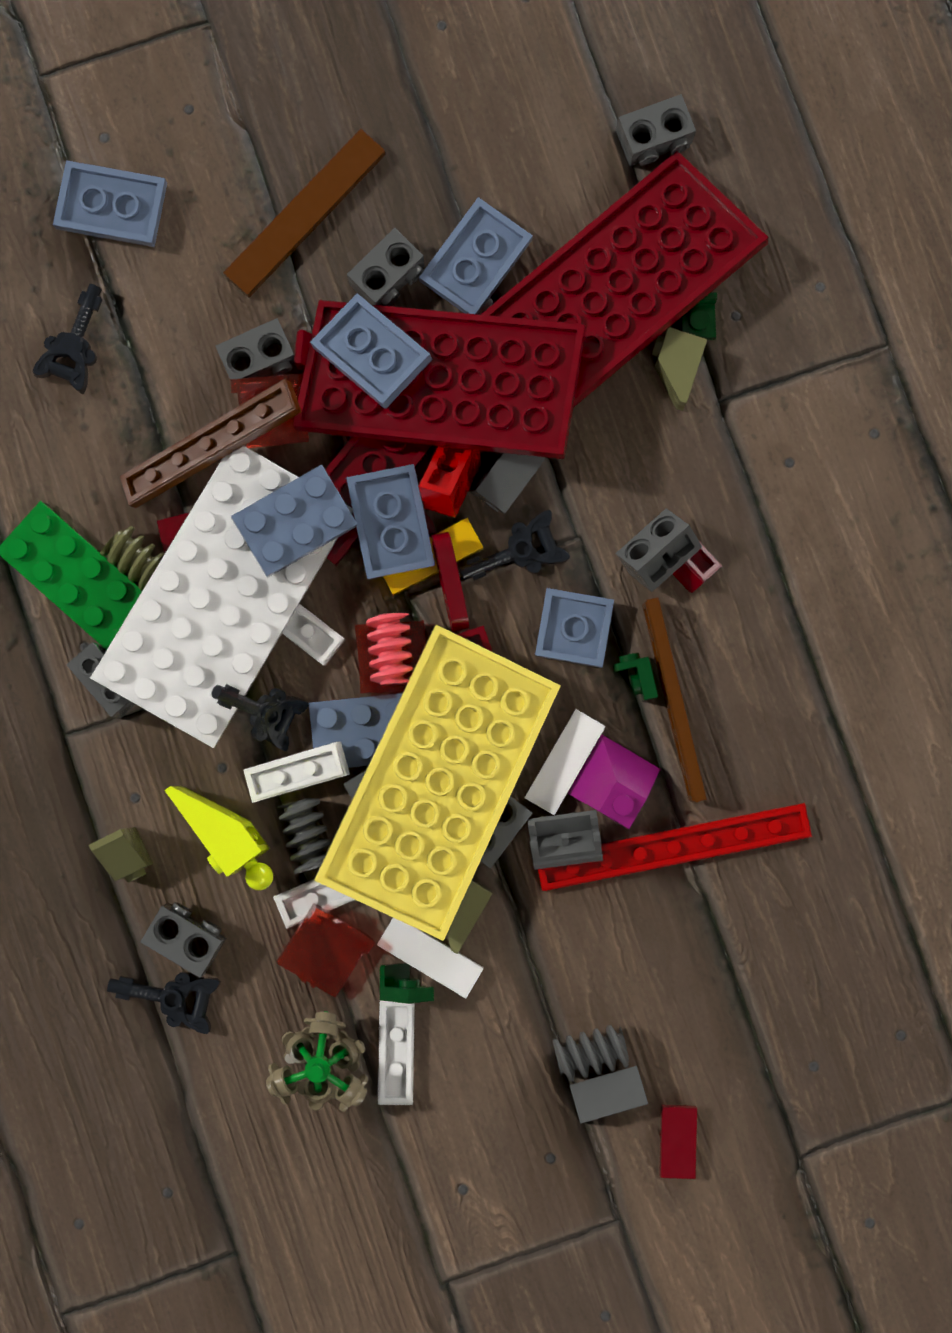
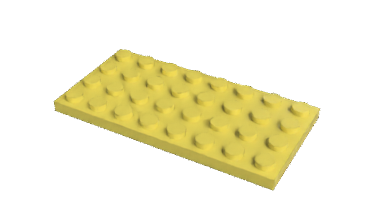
(438, 783)

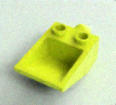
(226, 835)

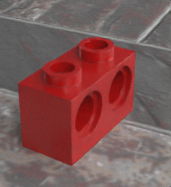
(449, 479)

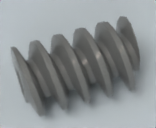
(305, 833)
(591, 1052)

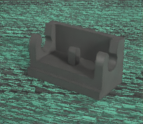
(505, 480)
(565, 839)
(608, 1094)

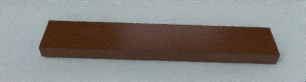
(304, 213)
(210, 443)
(673, 700)

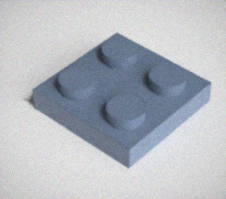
(574, 628)

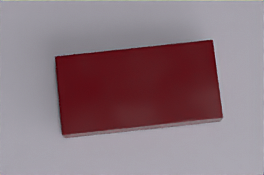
(678, 1141)

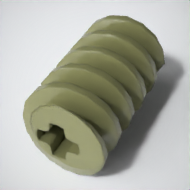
(132, 556)

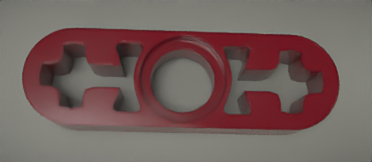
(450, 581)

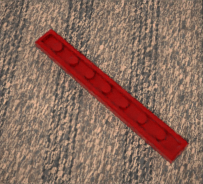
(685, 845)

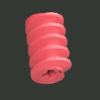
(389, 649)

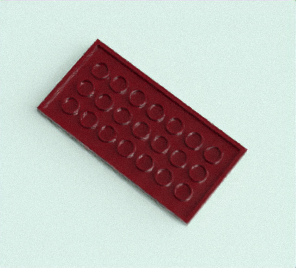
(637, 267)
(487, 389)

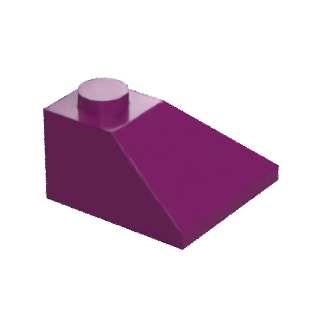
(614, 781)

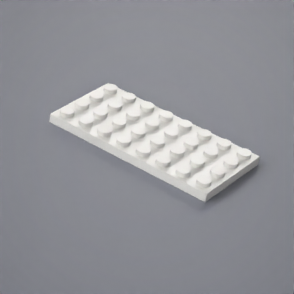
(208, 608)

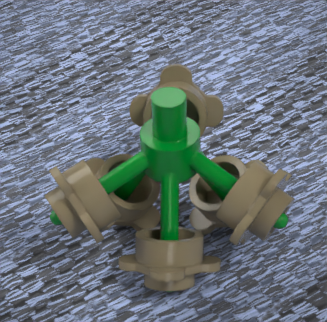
(319, 1081)

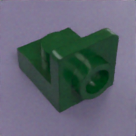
(701, 318)
(643, 680)
(400, 988)

